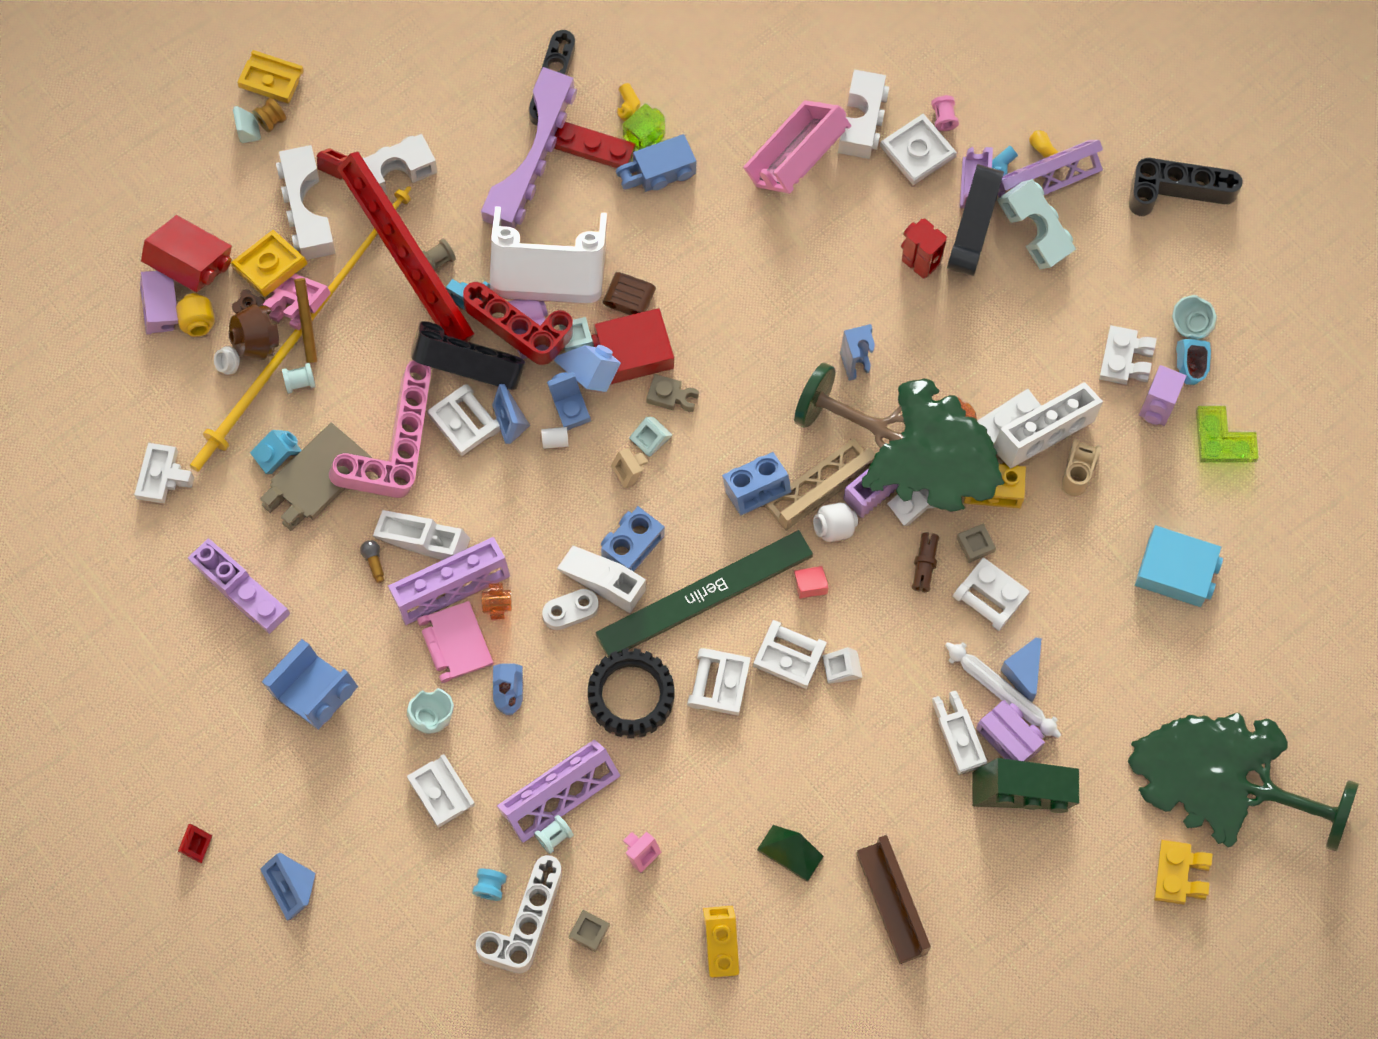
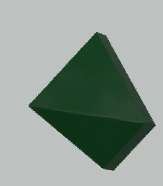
(791, 851)

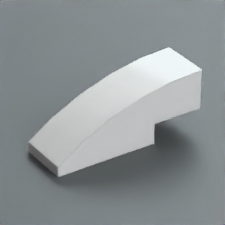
(420, 535)

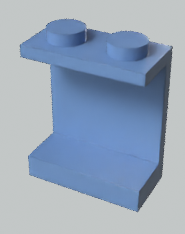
(309, 685)

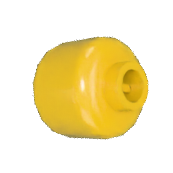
(195, 315)

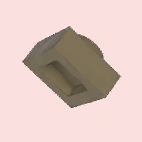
(976, 543)
(589, 931)

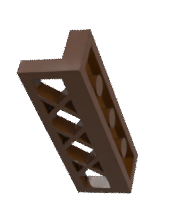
(893, 900)

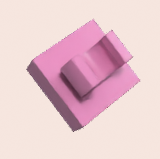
(641, 851)

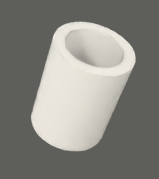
(554, 437)

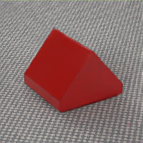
(329, 161)

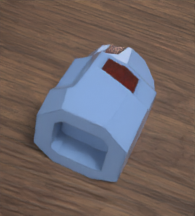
(508, 687)

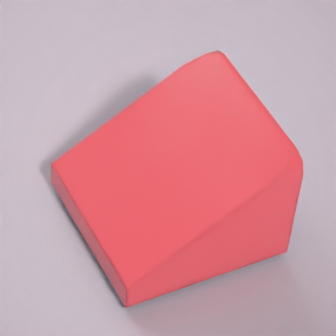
(811, 582)

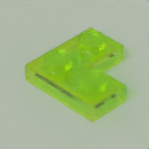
(1220, 445)

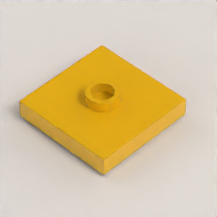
(268, 263)

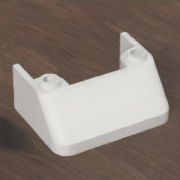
(547, 270)

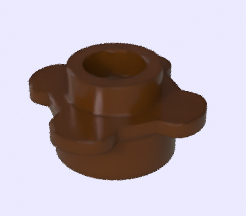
(247, 297)

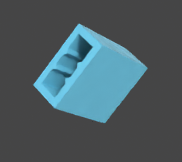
(1179, 566)

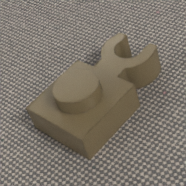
(668, 392)

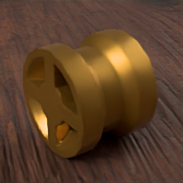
(269, 115)

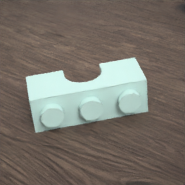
(1052, 240)

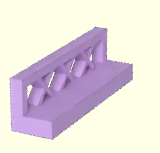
(1054, 162)
(449, 577)
(552, 783)

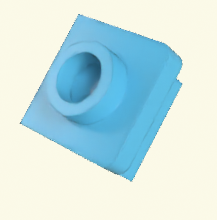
(275, 450)

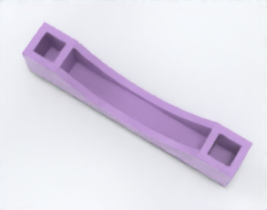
(551, 96)

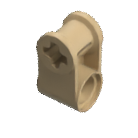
(1081, 463)

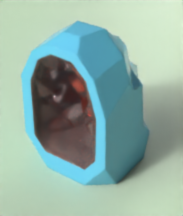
(1193, 359)

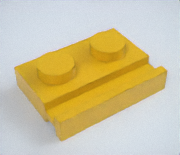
(270, 76)

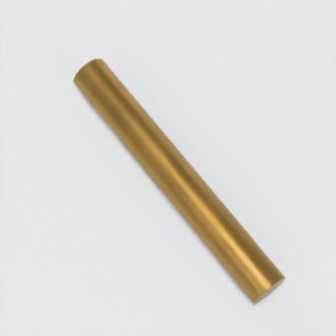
(305, 320)

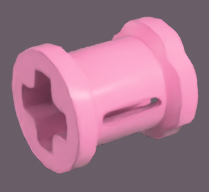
(944, 113)

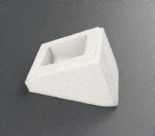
(842, 665)

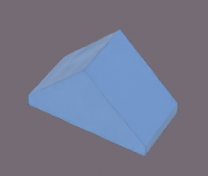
(1023, 669)

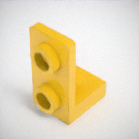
(721, 941)

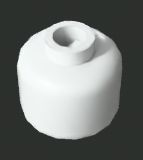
(835, 522)

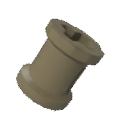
(440, 254)

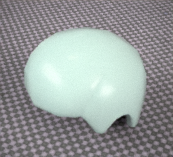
(1194, 317)
(430, 711)

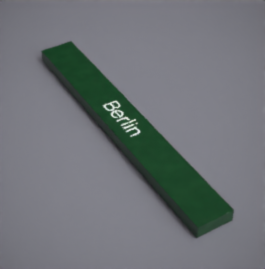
(705, 594)

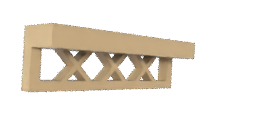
(824, 488)

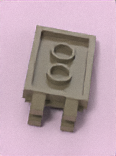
(306, 477)

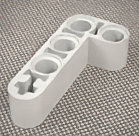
(527, 913)

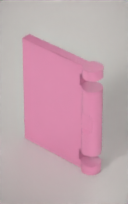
(455, 641)

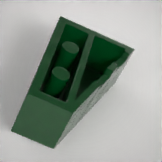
(1025, 785)

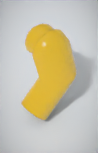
(631, 102)

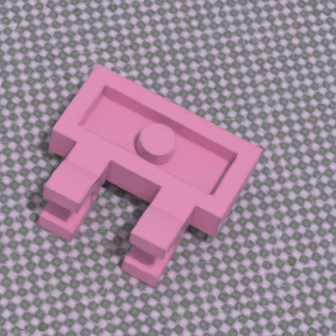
(287, 294)

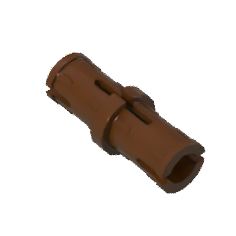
(925, 562)

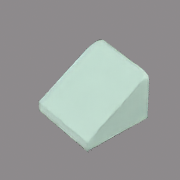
(246, 125)
(650, 435)

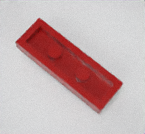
(594, 145)

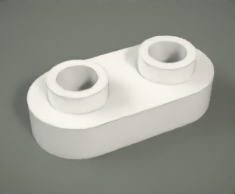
(571, 609)

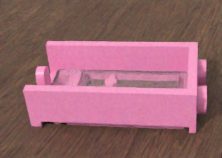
(797, 146)

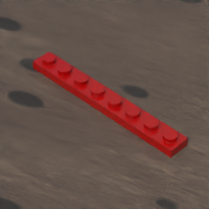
(403, 247)

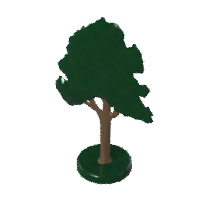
(935, 452)

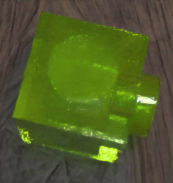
(645, 127)

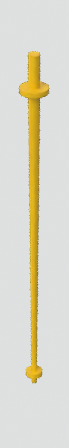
(216, 439)

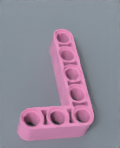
(401, 441)

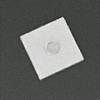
(918, 149)

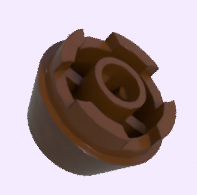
(253, 333)

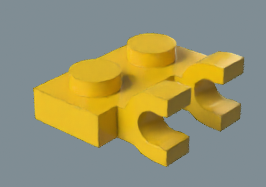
(1173, 872)

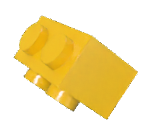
(1010, 493)

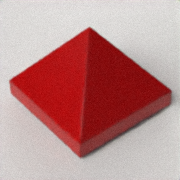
(195, 843)

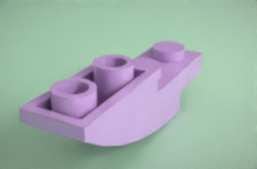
(238, 586)

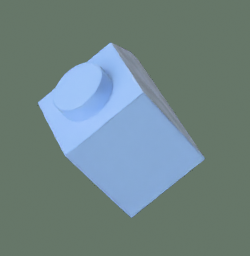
(591, 365)

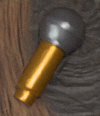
(370, 551)

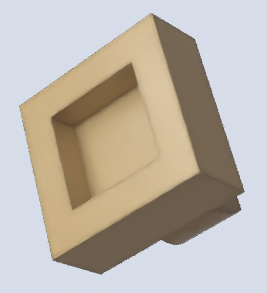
(628, 466)

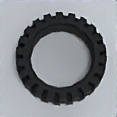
(631, 659)

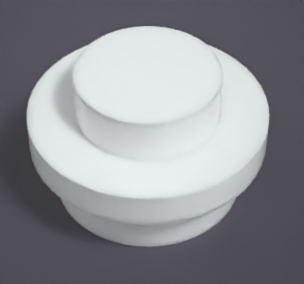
(226, 360)

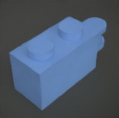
(659, 165)

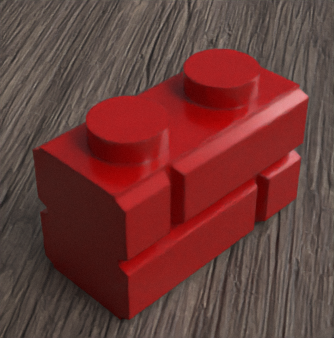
(923, 247)

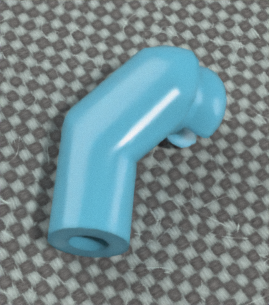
(1003, 159)

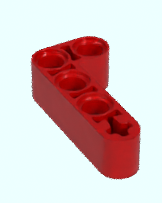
(515, 319)

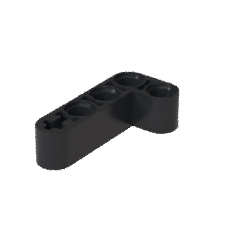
(1186, 185)
(975, 220)
(465, 358)

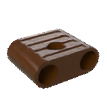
(628, 294)

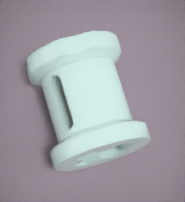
(298, 378)
(553, 834)

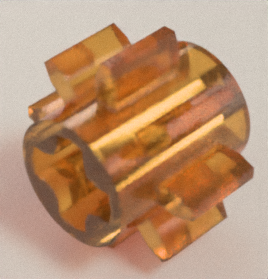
(496, 601)

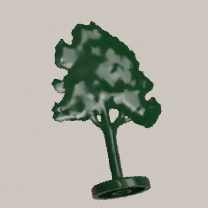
(1207, 770)

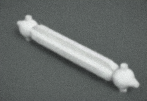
(1002, 689)

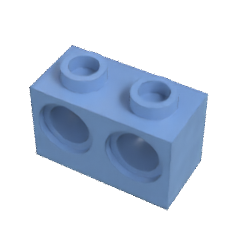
(756, 483)
(638, 544)

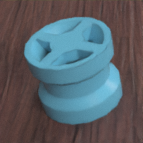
(489, 884)

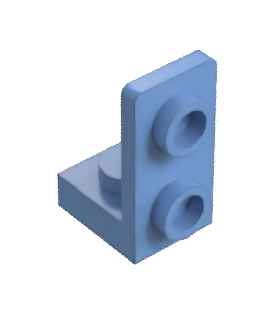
(568, 400)

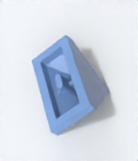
(509, 415)
(289, 883)

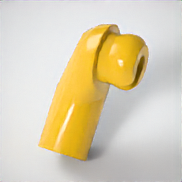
(1042, 143)

